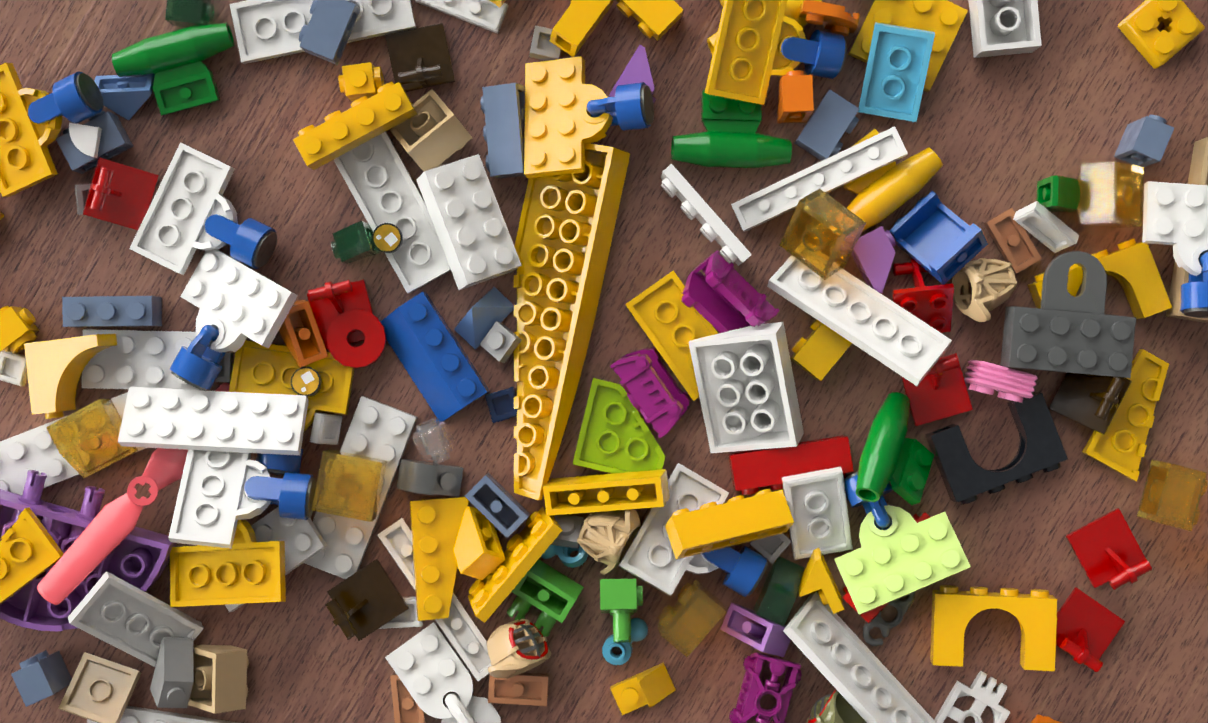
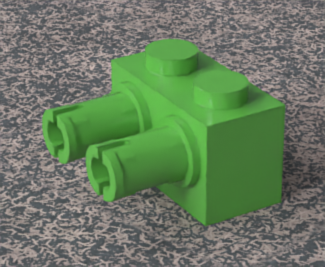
(547, 591)
(621, 600)

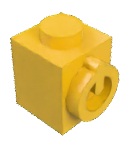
(360, 80)
(16, 328)

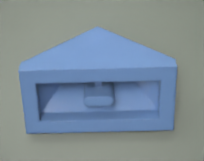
(125, 94)
(482, 316)

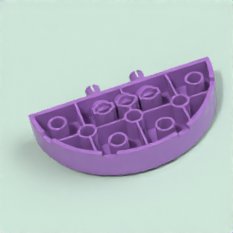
(136, 559)

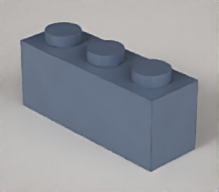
(504, 129)
(112, 311)

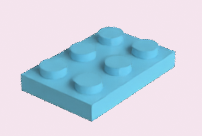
(896, 71)

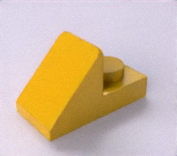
(819, 577)
(643, 689)

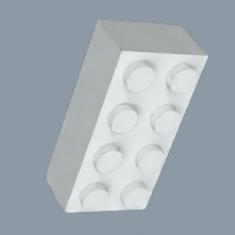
(1004, 27)
(468, 221)

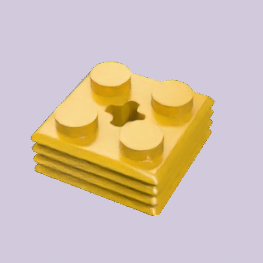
(1158, 46)

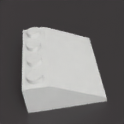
(747, 389)

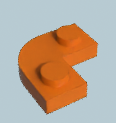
(832, 14)

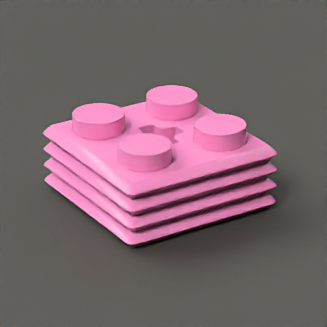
(1010, 383)

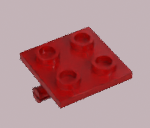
(120, 194)
(333, 300)
(927, 303)
(939, 393)
(1109, 551)
(1086, 629)

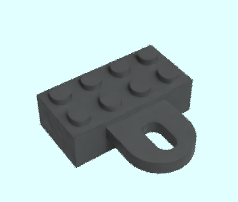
(1069, 330)

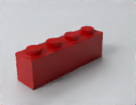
(768, 466)

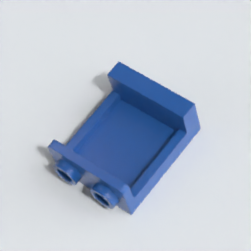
(937, 238)

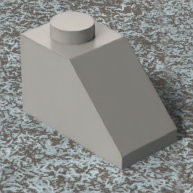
(173, 673)

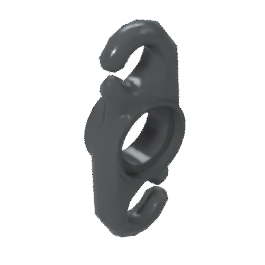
(885, 626)

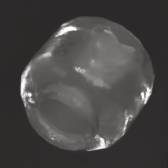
(434, 440)

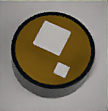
(387, 238)
(306, 381)

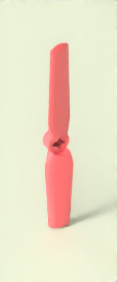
(112, 524)

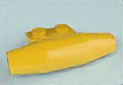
(891, 185)

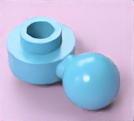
(564, 555)
(638, 632)

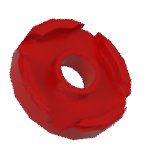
(352, 321)

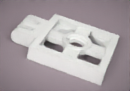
(983, 696)

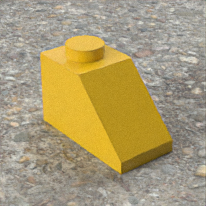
(477, 545)

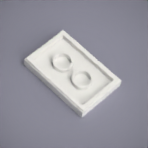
(818, 512)

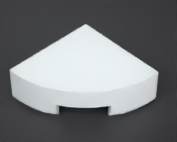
(86, 138)

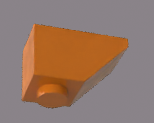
(795, 97)
(302, 334)

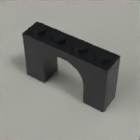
(1038, 450)

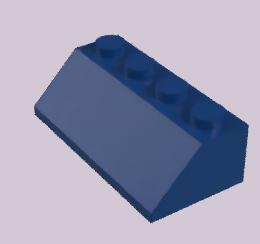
(433, 357)

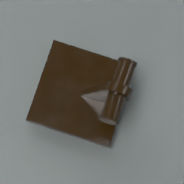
(420, 57)
(1090, 399)
(365, 601)

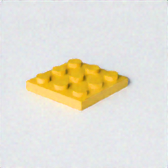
(929, 15)

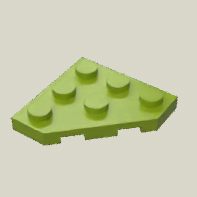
(615, 434)

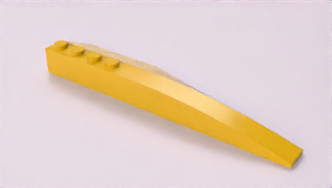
(563, 259)

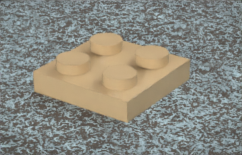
(100, 689)

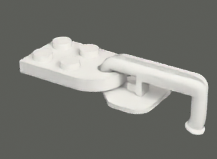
(433, 669)

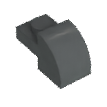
(429, 478)

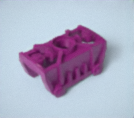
(725, 296)
(652, 389)
(752, 689)

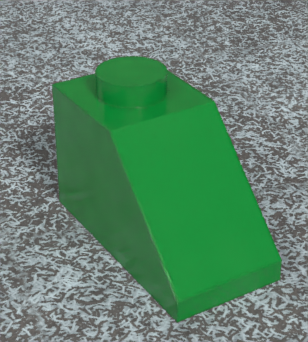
(1059, 193)

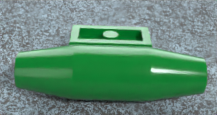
(176, 61)
(730, 138)
(893, 456)

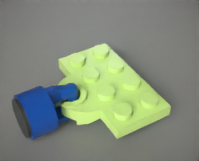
(896, 552)

